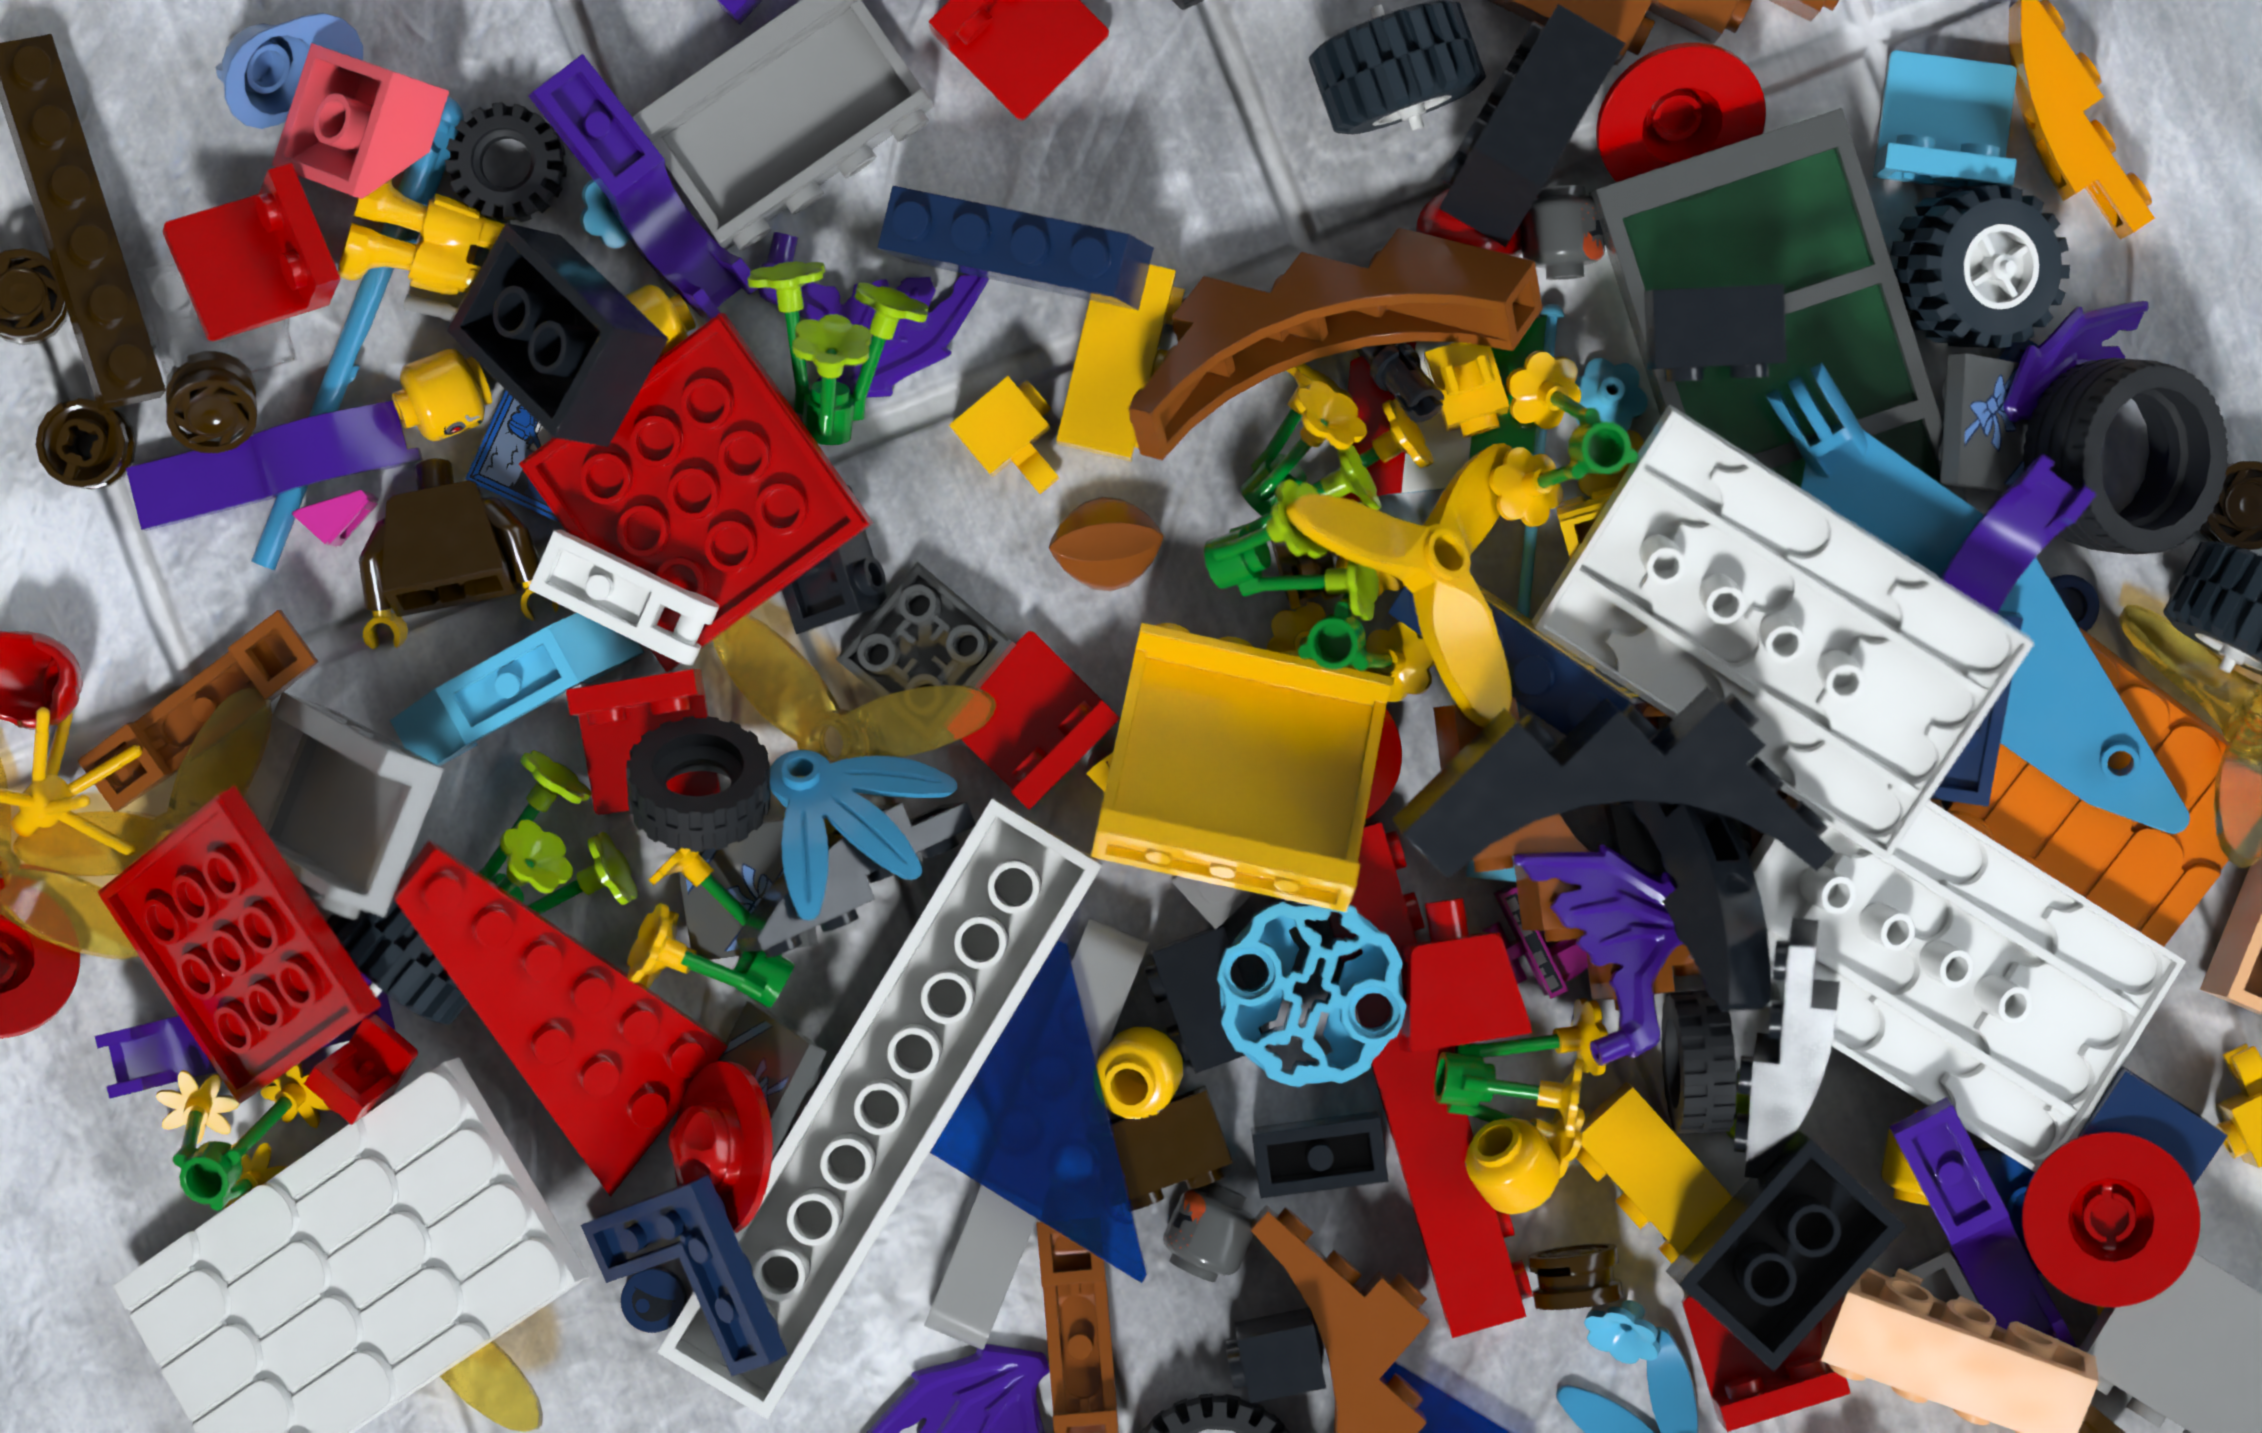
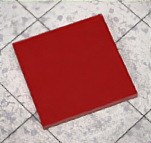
(705, 482)
(238, 946)

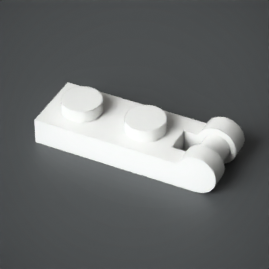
(621, 596)

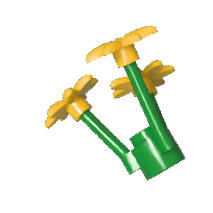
(222, 1171)

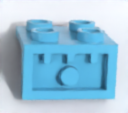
(1945, 121)

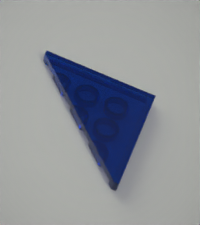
(1041, 1125)

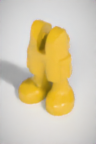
(439, 261)

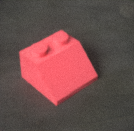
(357, 122)

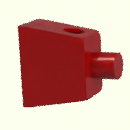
(1458, 985)

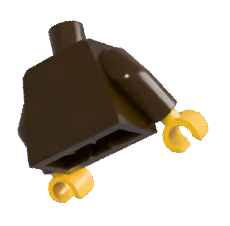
(442, 552)

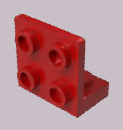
(1019, 46)
(254, 258)
(618, 715)
(1040, 720)
(1748, 1389)

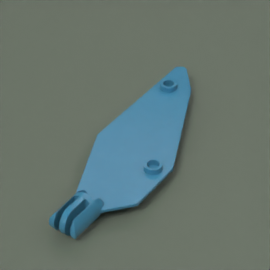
(2060, 699)

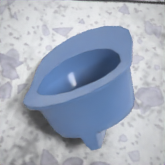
(267, 62)

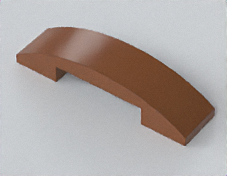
(264, 658)
(1077, 1335)

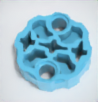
(1350, 1042)

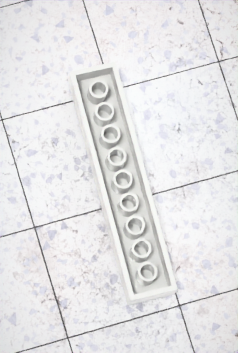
(894, 1087)

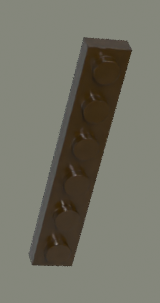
(76, 224)

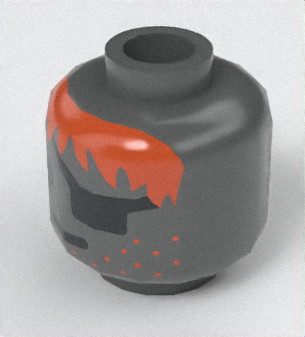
(1562, 232)
(1209, 1232)

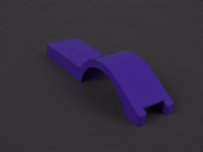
(639, 188)
(270, 464)
(2014, 533)
(160, 1049)
(1976, 1220)

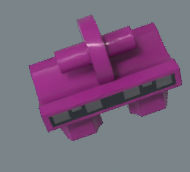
(1549, 964)

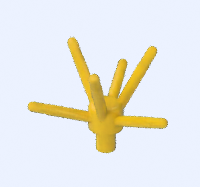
(50, 796)

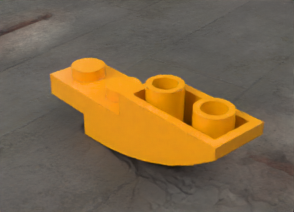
(2052, 94)

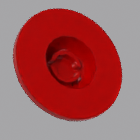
(1677, 108)
(33, 978)
(725, 1135)
(2111, 1219)

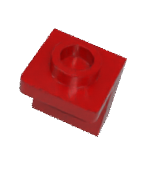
(363, 1070)

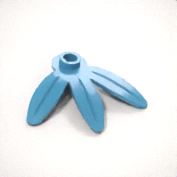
(832, 794)
(1669, 1391)

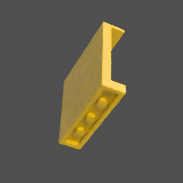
(1242, 767)

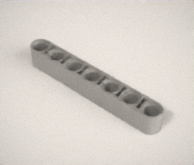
(995, 1227)

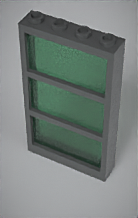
(1792, 215)

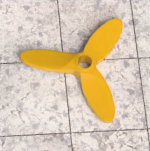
(1435, 568)

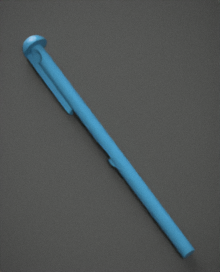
(419, 184)

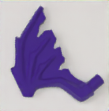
(913, 343)
(2070, 344)
(1622, 925)
(973, 1395)

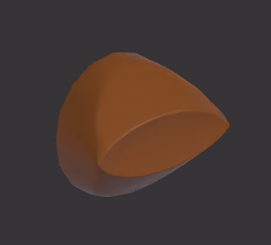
(1106, 543)

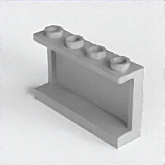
(784, 116)
(348, 808)
(2187, 1352)

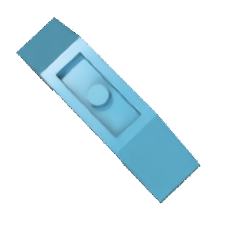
(510, 686)

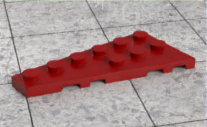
(581, 1034)

